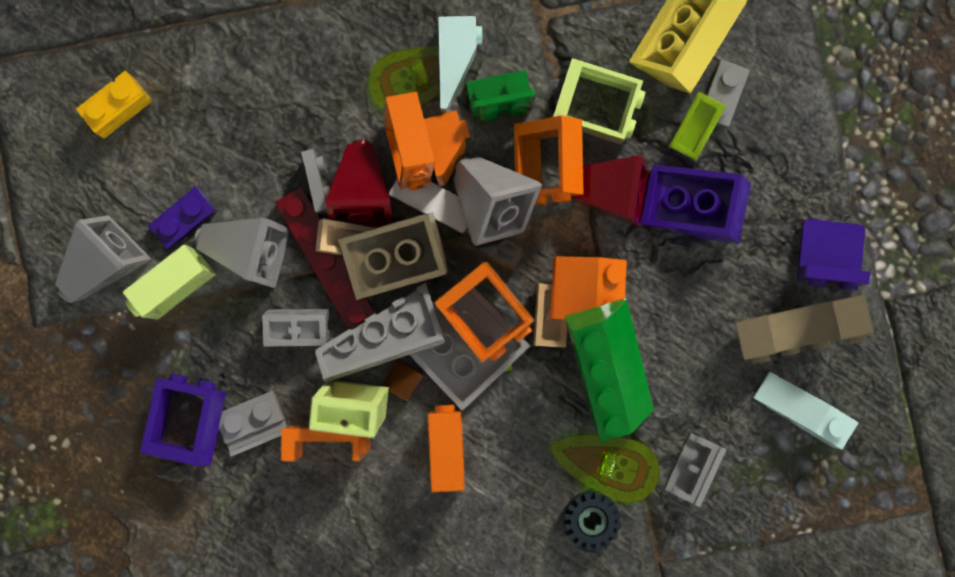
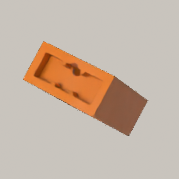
(408, 141)
(528, 155)
(496, 349)
(446, 449)

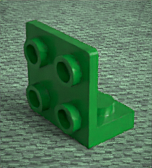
(500, 96)

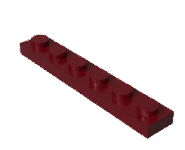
(329, 268)

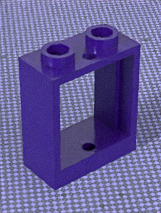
(207, 428)

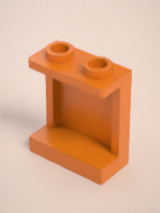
(294, 436)

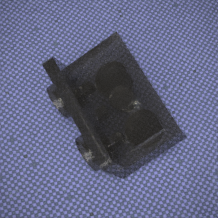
(500, 255)

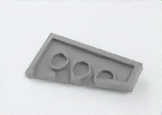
(392, 334)

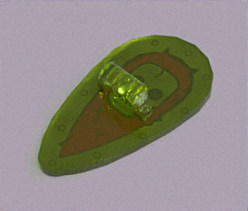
(406, 73)
(613, 467)

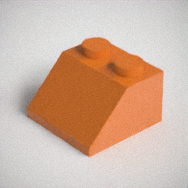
(585, 284)

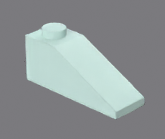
(456, 53)
(806, 411)

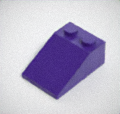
(696, 203)

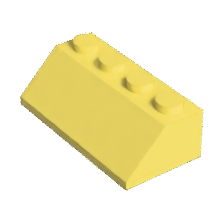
(685, 40)

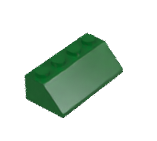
(610, 368)

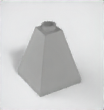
(494, 199)
(246, 247)
(96, 258)

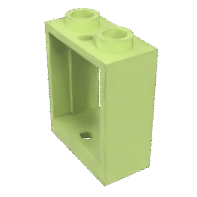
(610, 78)
(168, 283)
(357, 403)

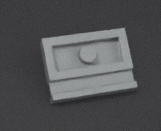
(252, 423)

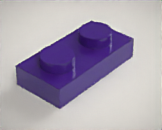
(182, 218)

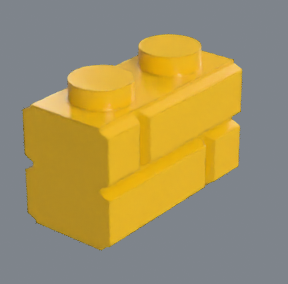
(114, 105)

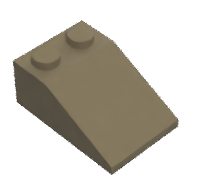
(394, 256)

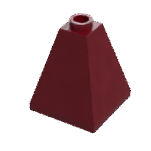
(616, 188)
(359, 189)

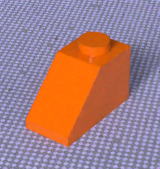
(447, 143)

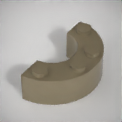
(804, 326)

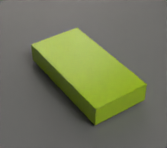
(697, 126)

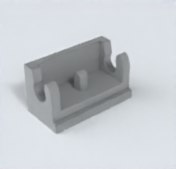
(295, 327)
(695, 469)

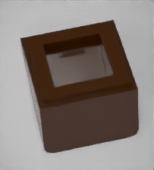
(403, 380)

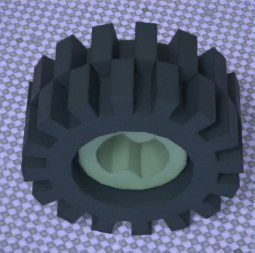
(602, 533)

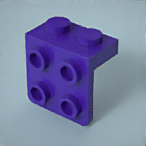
(832, 254)

